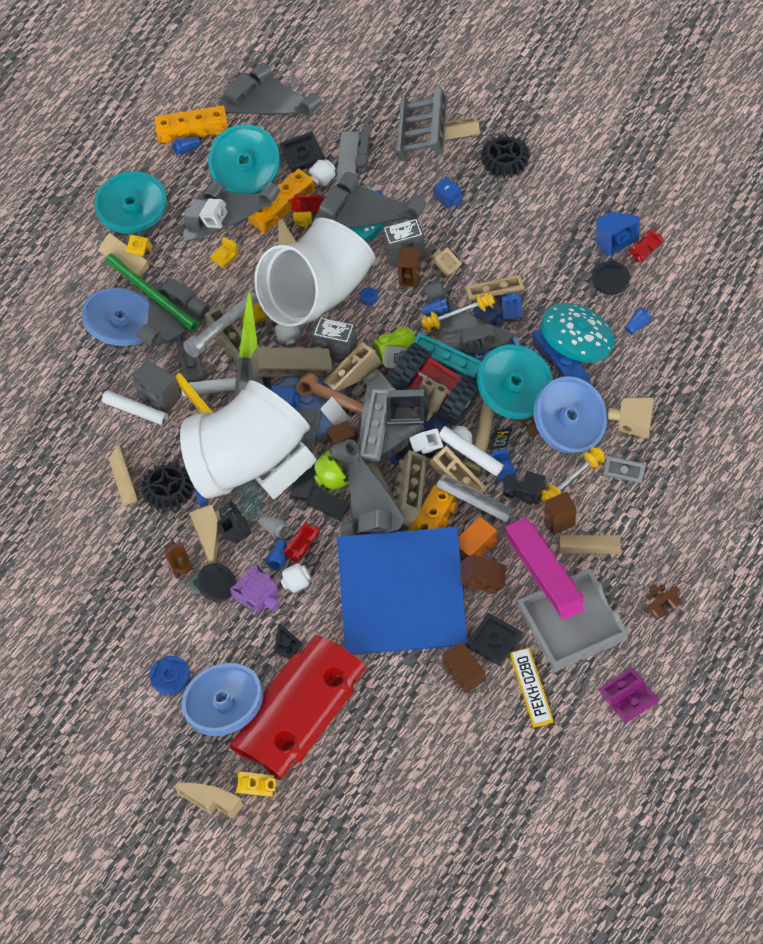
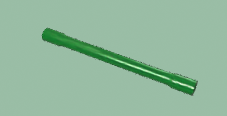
(183, 317)

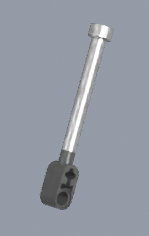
(195, 345)

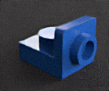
(511, 306)
(503, 457)

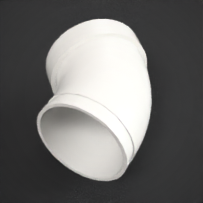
(313, 275)
(239, 440)

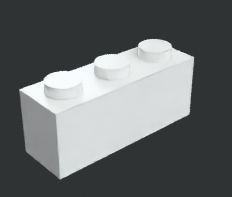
(287, 470)

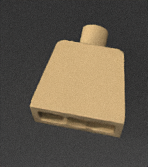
(634, 416)

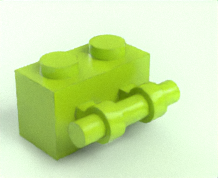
(400, 337)

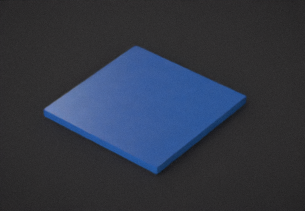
(401, 591)

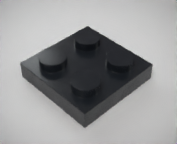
(301, 151)
(494, 639)

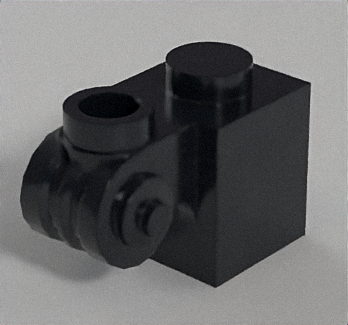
(528, 490)
(232, 524)

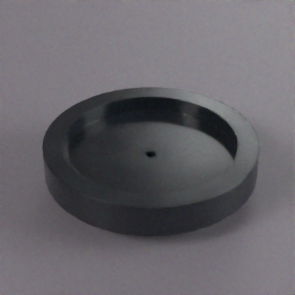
(611, 277)
(215, 582)

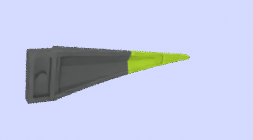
(247, 347)

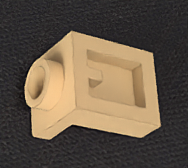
(445, 261)

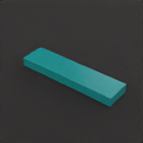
(449, 356)

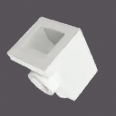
(213, 213)
(426, 441)

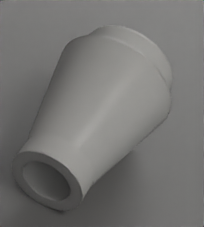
(276, 527)

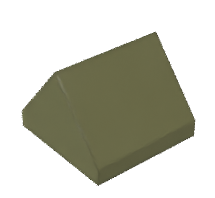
(472, 466)

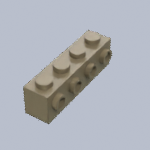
(229, 338)
(290, 361)
(410, 485)

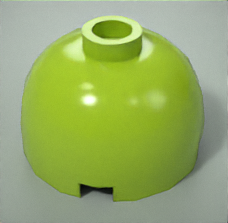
(330, 472)

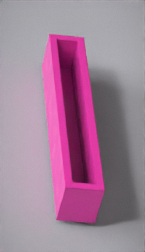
(545, 569)

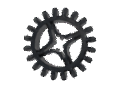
(504, 150)
(155, 485)

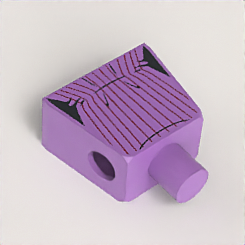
(256, 590)

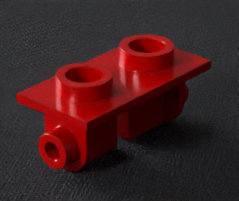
(301, 202)
(640, 250)
(301, 542)

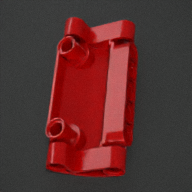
(299, 706)

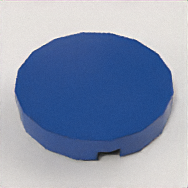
(172, 681)

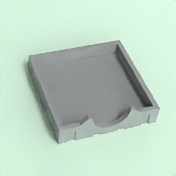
(579, 635)

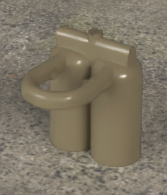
(436, 394)

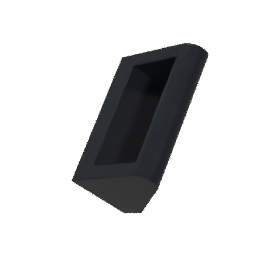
(407, 398)

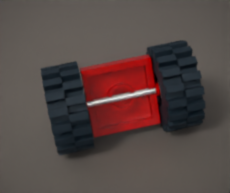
(417, 365)

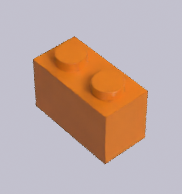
(477, 539)

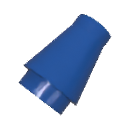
(184, 145)
(439, 306)
(638, 320)
(277, 558)

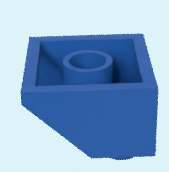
(616, 231)

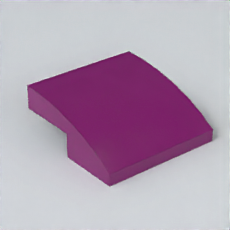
(628, 695)

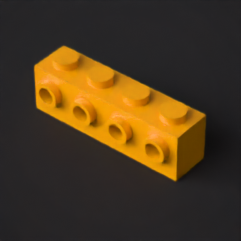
(187, 124)
(295, 183)
(435, 510)

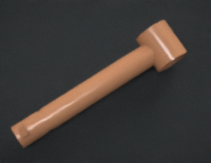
(326, 393)

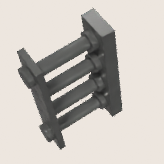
(436, 129)

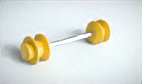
(482, 301)
(591, 459)

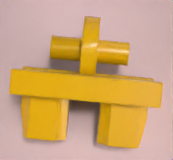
(255, 784)

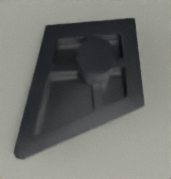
(286, 643)

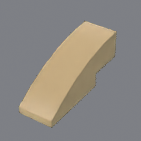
(210, 798)

